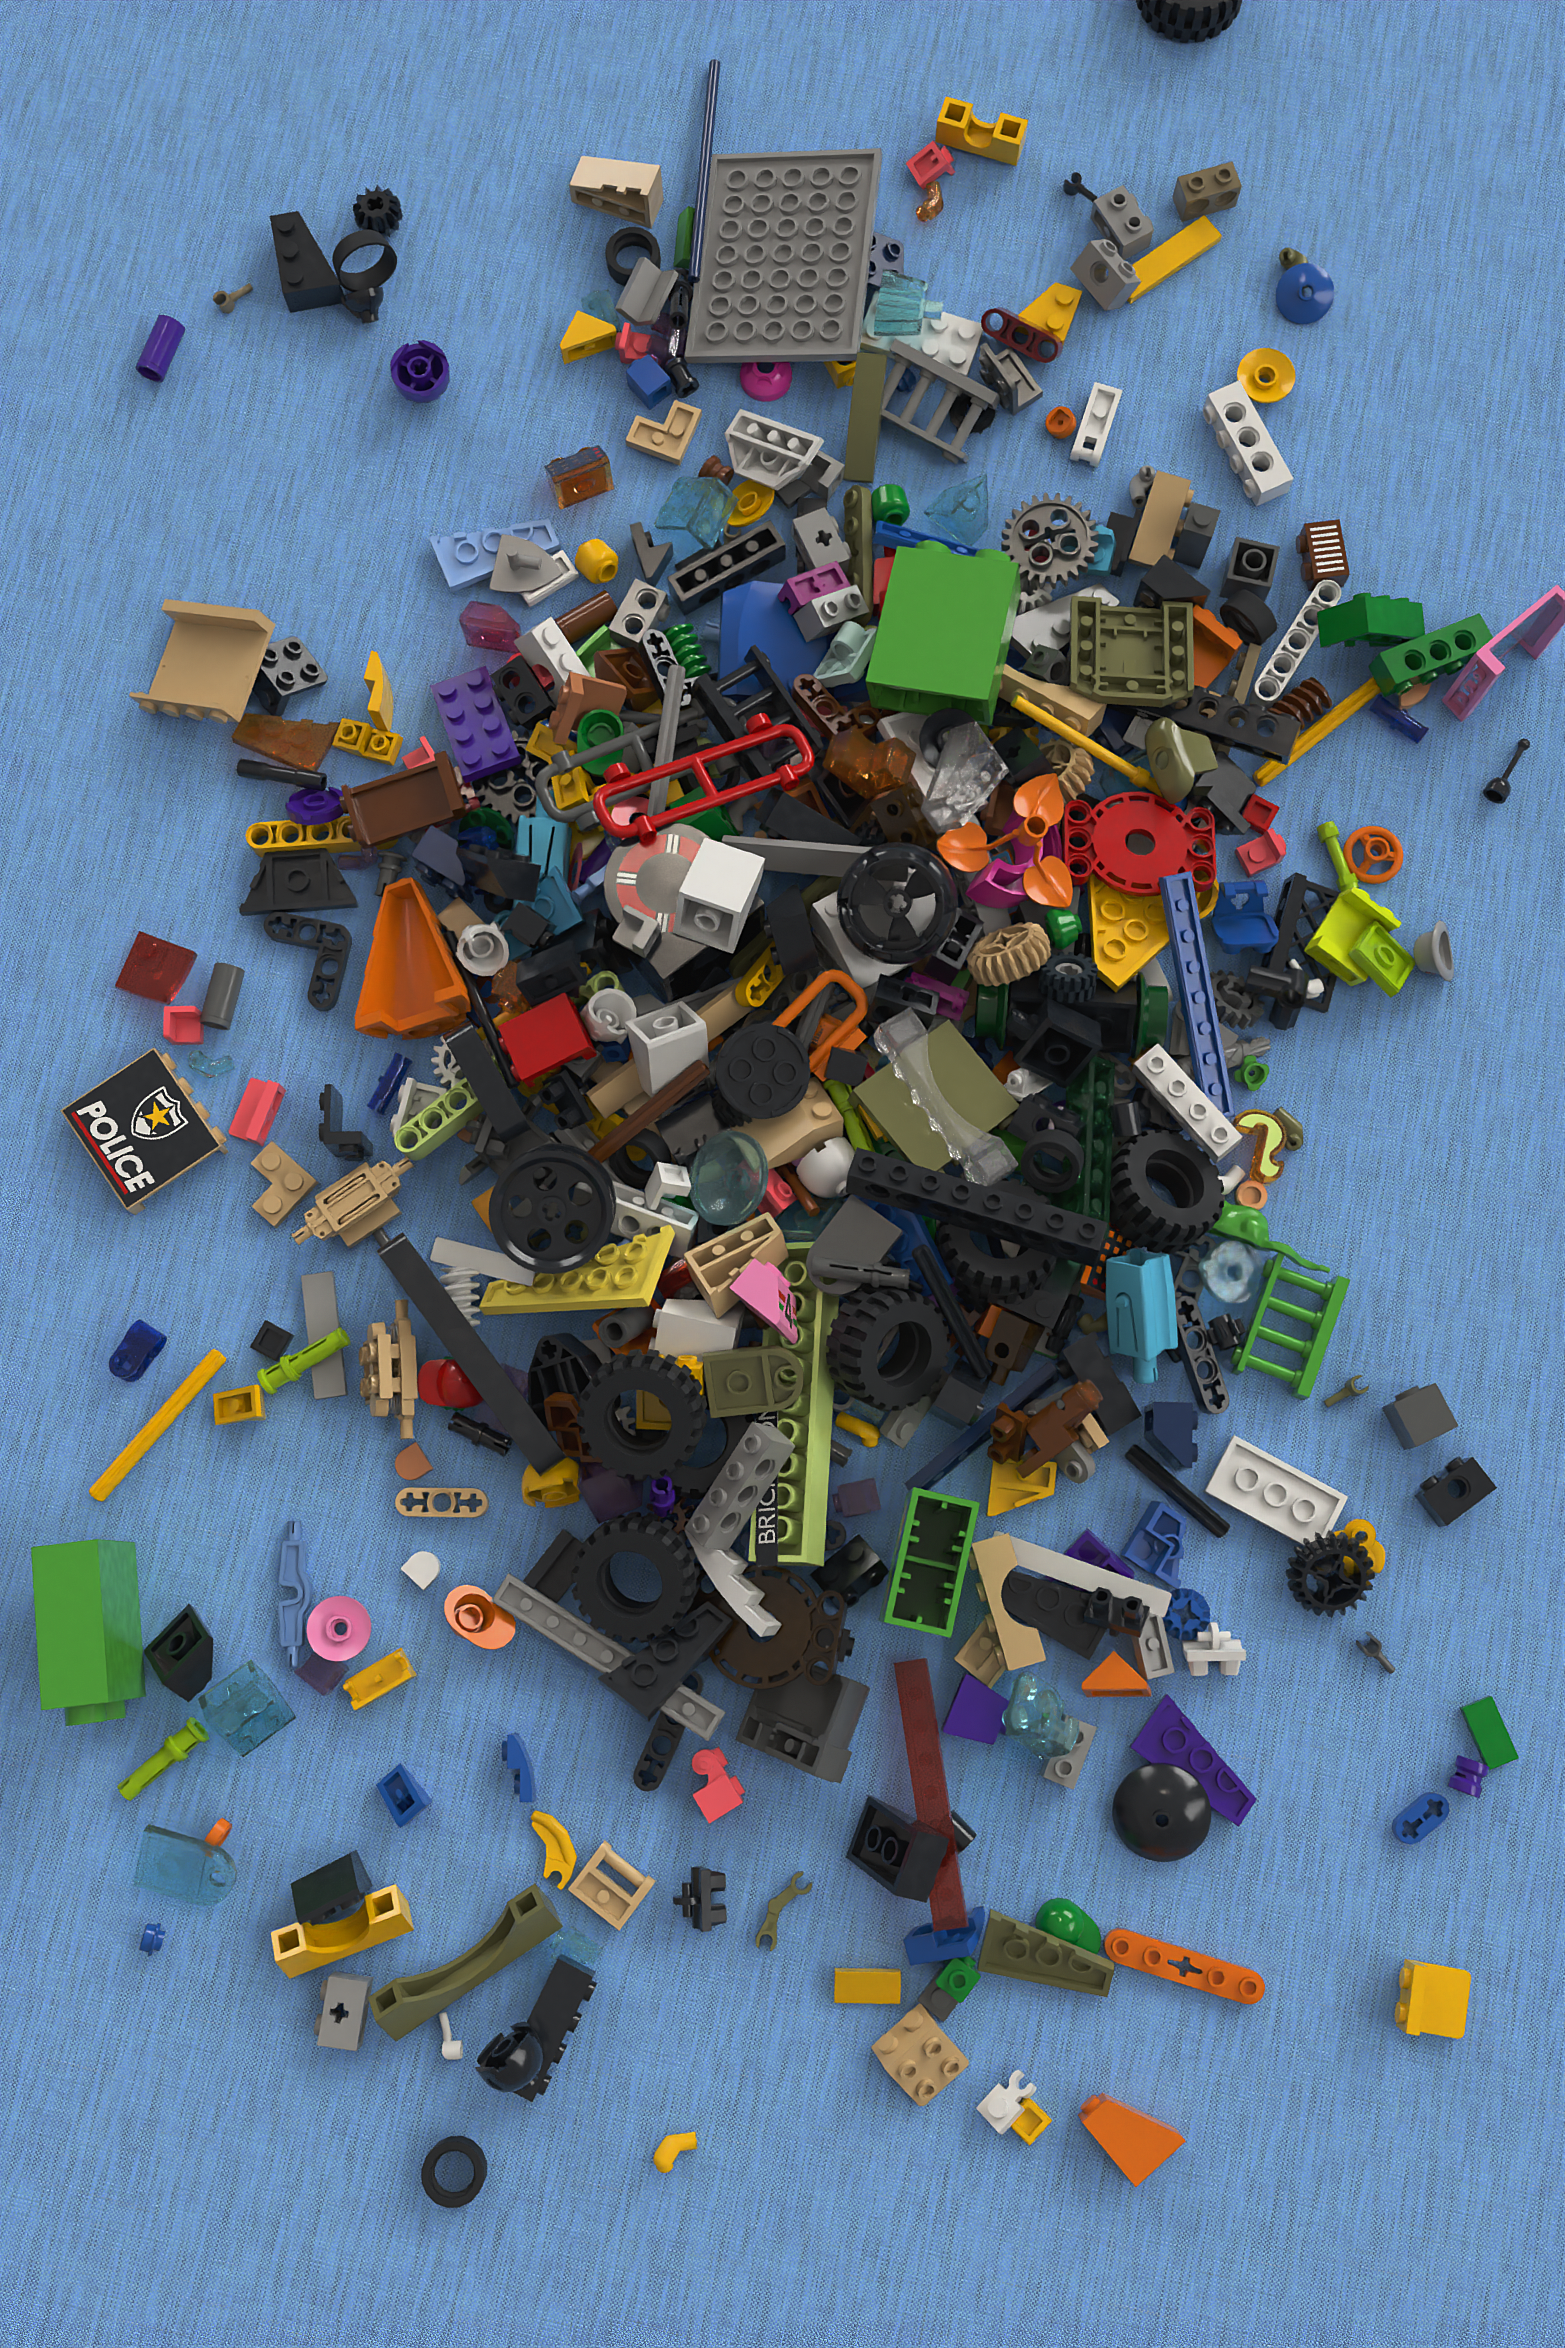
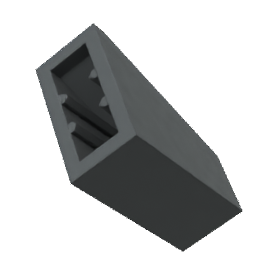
(1196, 535)

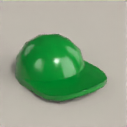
(594, 730)
(1070, 1923)

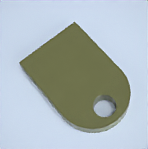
(748, 1380)

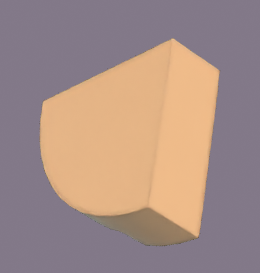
(1414, 696)

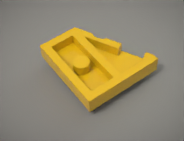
(1053, 310)
(1011, 1491)

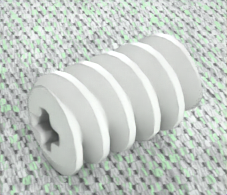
(460, 1289)

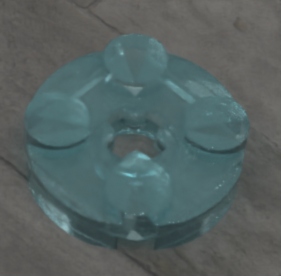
(1215, 1277)

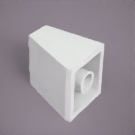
(717, 895)
(666, 1044)
(693, 1329)

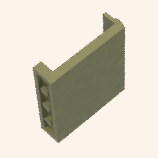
(963, 1083)

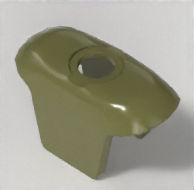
(1176, 757)

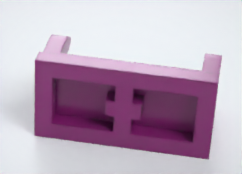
(813, 585)

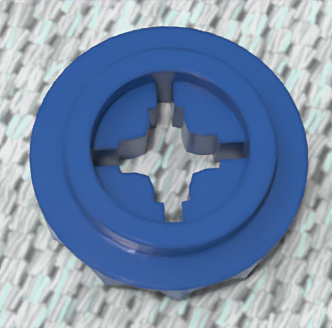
(1198, 1607)

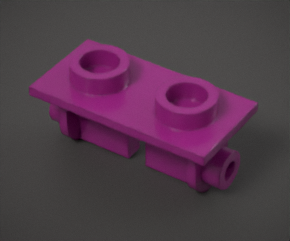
(951, 999)

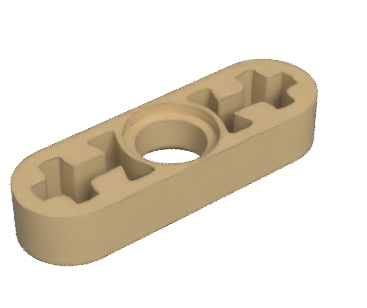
(418, 1510)

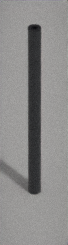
(482, 1014)

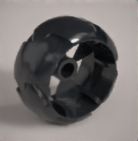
(860, 888)

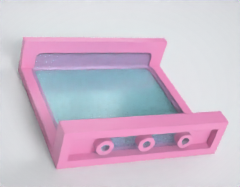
(1531, 629)

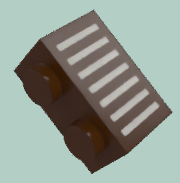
(1322, 553)

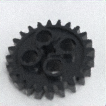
(504, 797)

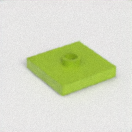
(1382, 958)

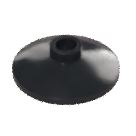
(935, 726)

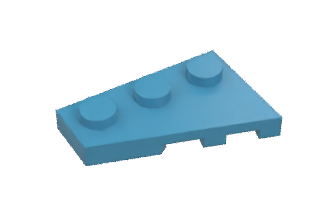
(554, 903)

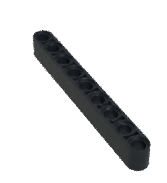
(471, 1354)

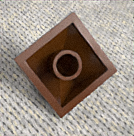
(627, 668)

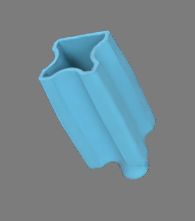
(545, 842)
(1141, 1309)

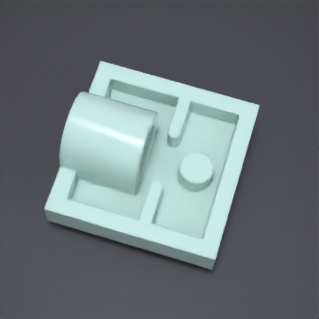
(847, 655)

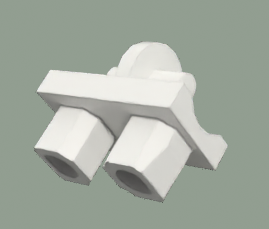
(1213, 1647)

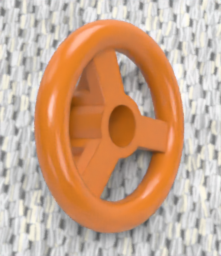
(1379, 845)

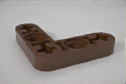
(839, 718)

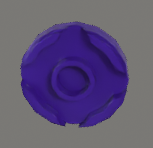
(314, 806)

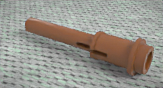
(788, 1172)

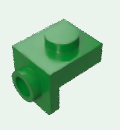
(958, 1977)

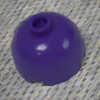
(420, 371)

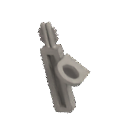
(1233, 1050)

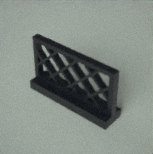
(1286, 918)

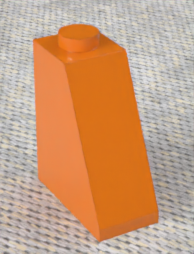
(1129, 2135)

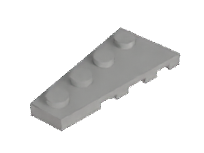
(1051, 622)

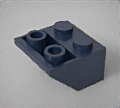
(439, 864)
(1169, 1432)

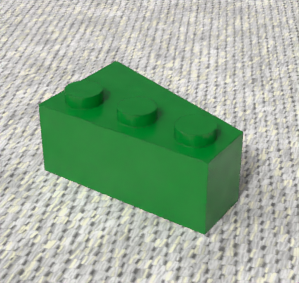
(1371, 620)
(712, 822)

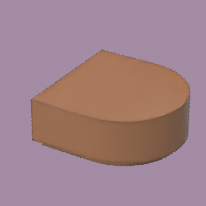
(412, 1463)

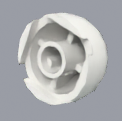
(826, 1171)

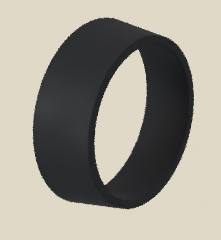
(372, 277)

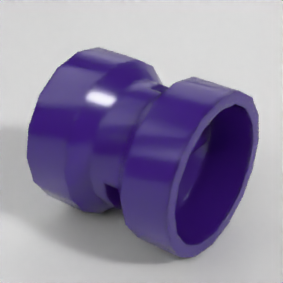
(1468, 1776)

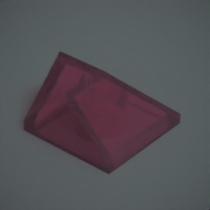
(489, 627)

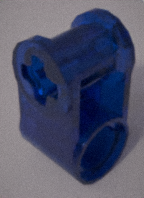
(139, 1349)

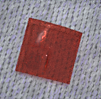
(155, 969)

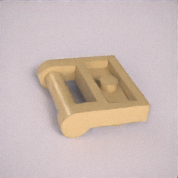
(603, 1893)

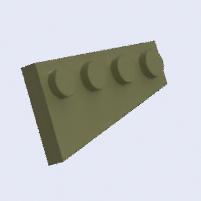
(1038, 1957)

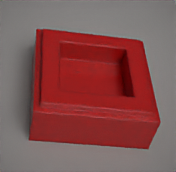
(1259, 813)

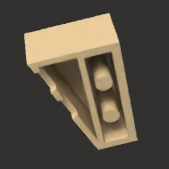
(619, 188)
(1161, 519)
(723, 1259)

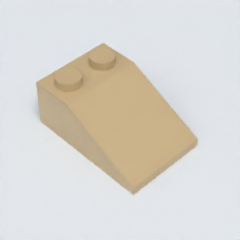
(798, 1130)

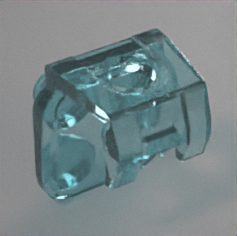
(1036, 1716)

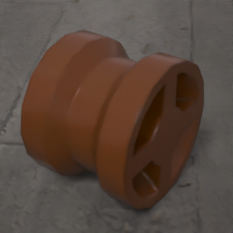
(714, 468)

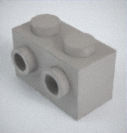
(1122, 222)

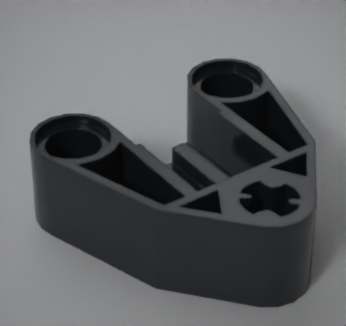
(560, 1365)

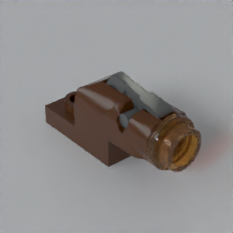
(1054, 1421)

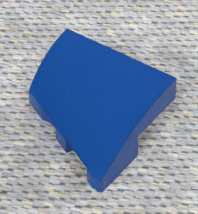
(1158, 1543)
(928, 1946)

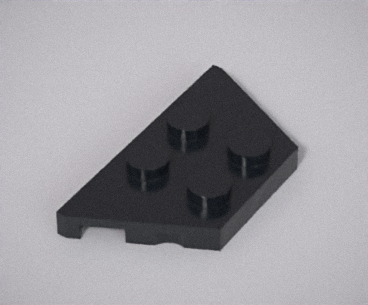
(297, 884)

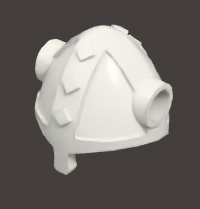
(483, 949)
(607, 1014)

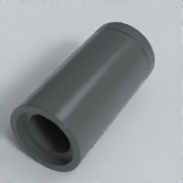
(222, 996)
(626, 1325)

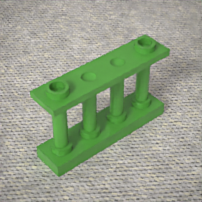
(1321, 1321)

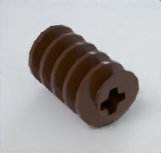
(1303, 701)

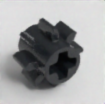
(1225, 1332)

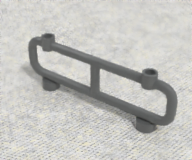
(564, 763)

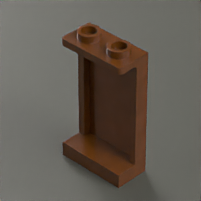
(403, 803)

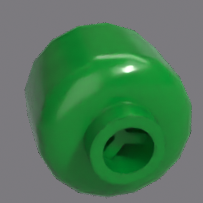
(890, 504)

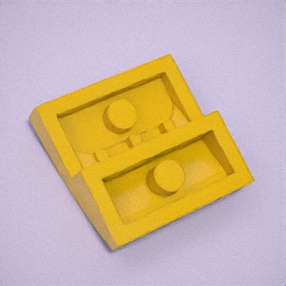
(381, 699)

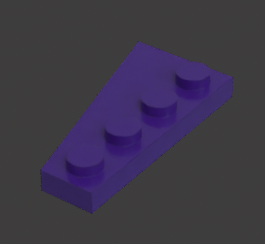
(1174, 1740)

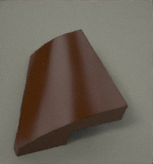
(561, 1416)

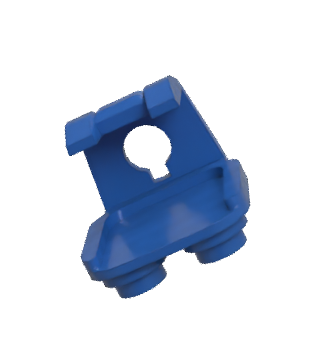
(1243, 926)

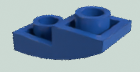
(518, 1758)

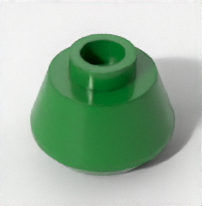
(1062, 927)

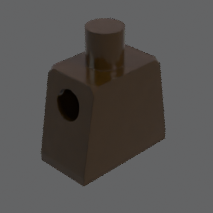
(1012, 1334)

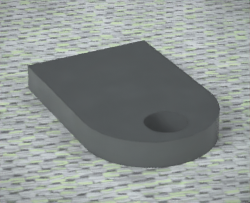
(855, 1236)

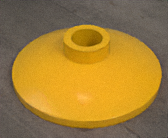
(1273, 367)
(752, 503)

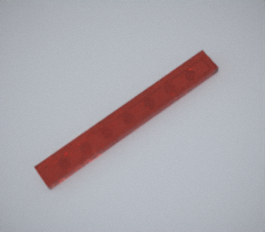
(930, 1787)

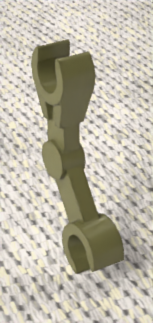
(775, 1906)

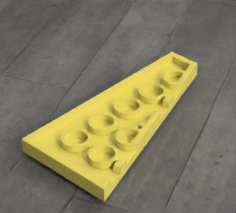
(611, 1279)

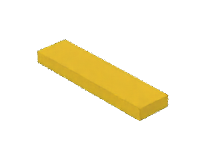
(1174, 255)

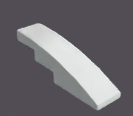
(743, 1596)

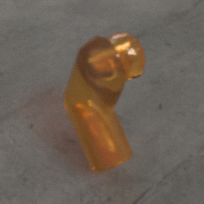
(934, 203)

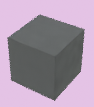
(1249, 568)
(1419, 1415)

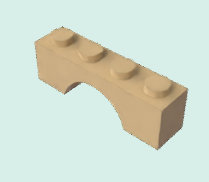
(1017, 1643)

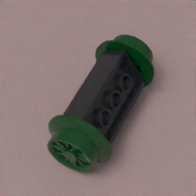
(1127, 1018)

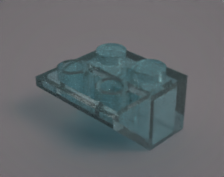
(246, 1708)

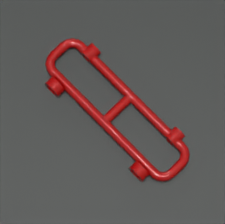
(760, 731)

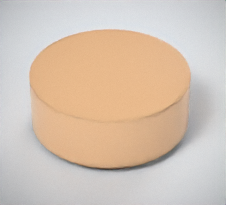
(1251, 1194)

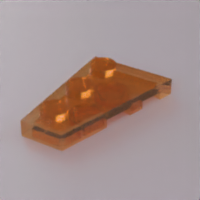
(286, 741)

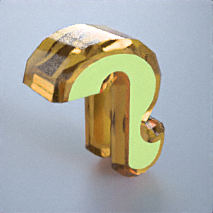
(1270, 1141)

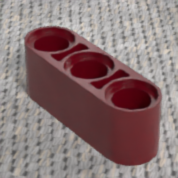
(1007, 332)

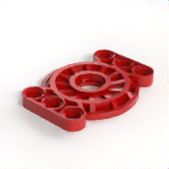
(1120, 868)

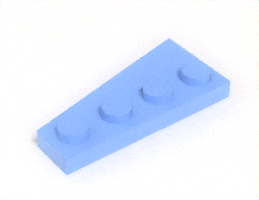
(472, 556)

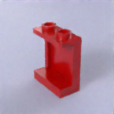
(545, 1039)

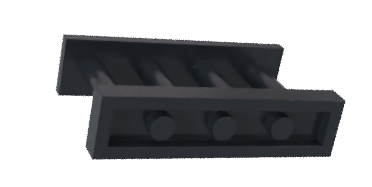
(726, 717)

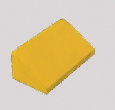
(867, 1985)

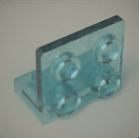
(699, 507)

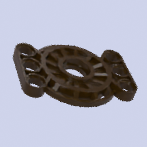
(793, 1642)

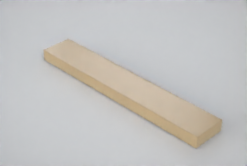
(625, 1082)

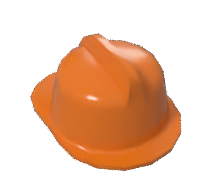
(477, 1618)

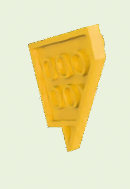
(1124, 932)

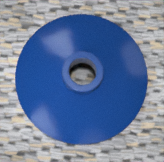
(1298, 307)

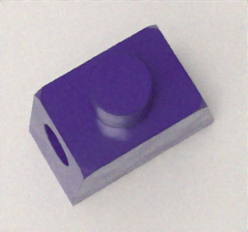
(975, 1712)

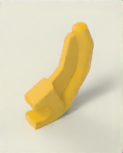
(559, 1848)

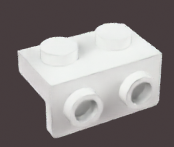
(413, 1099)

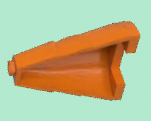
(410, 971)

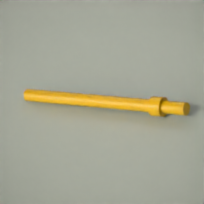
(1137, 775)

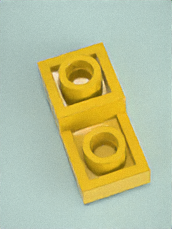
(367, 742)

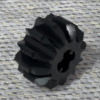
(377, 211)

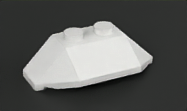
(769, 450)

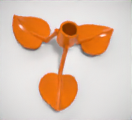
(1042, 807)

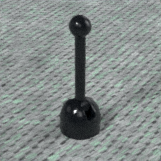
(1498, 788)

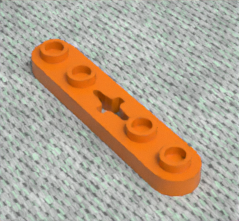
(1214, 1977)

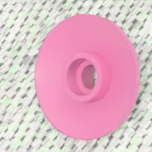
(323, 1624)

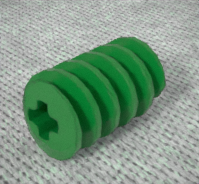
(685, 652)

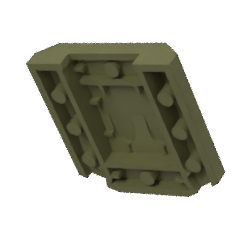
(1131, 652)

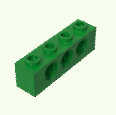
(1391, 665)

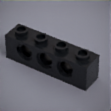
(727, 567)

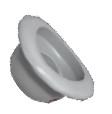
(1434, 952)

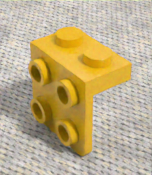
(1432, 1999)

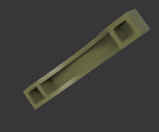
(416, 1998)

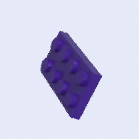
(475, 724)

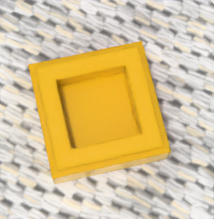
(1031, 2121)

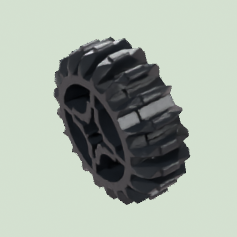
(1326, 1595)

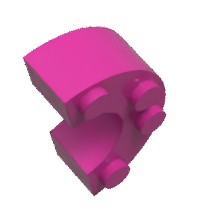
(1001, 883)

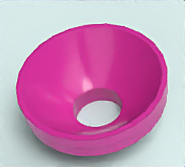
(765, 386)

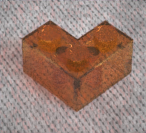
(869, 766)

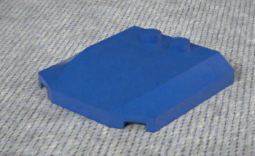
(756, 616)

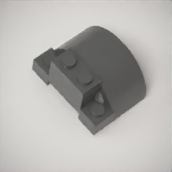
(820, 1719)

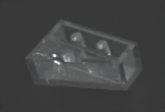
(962, 779)

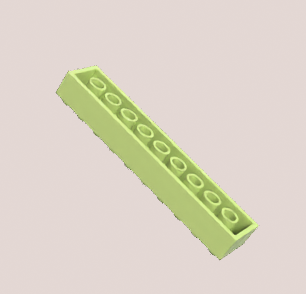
(805, 1422)

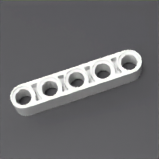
(1299, 633)

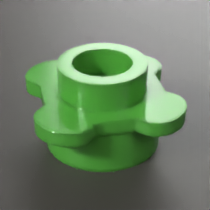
(1257, 1079)

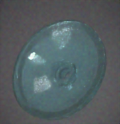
(728, 1178)

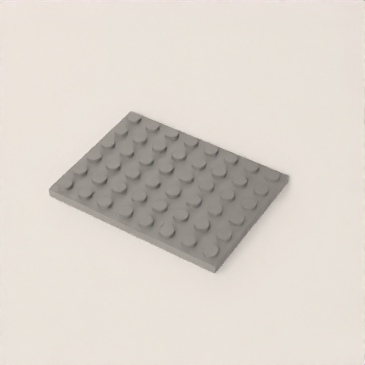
(785, 257)

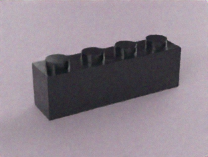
(557, 2013)

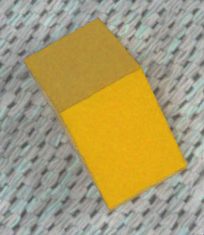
(586, 337)

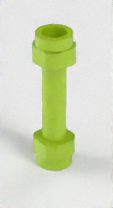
(1328, 834)

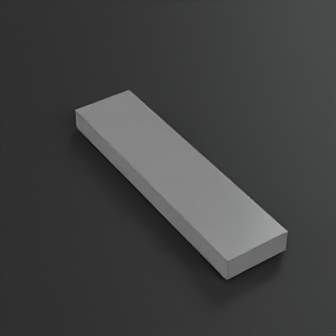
(321, 1320)

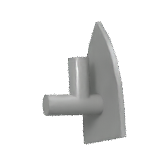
(522, 566)

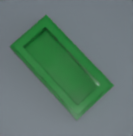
(1489, 1732)

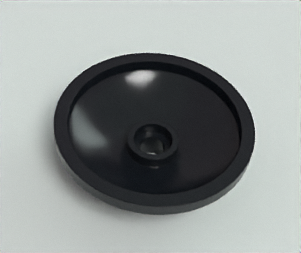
(1165, 1791)

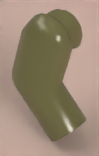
(1290, 258)

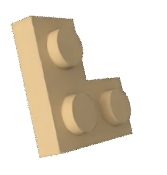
(666, 440)
(289, 1184)

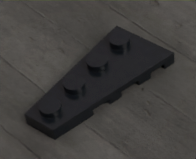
(1053, 1611)

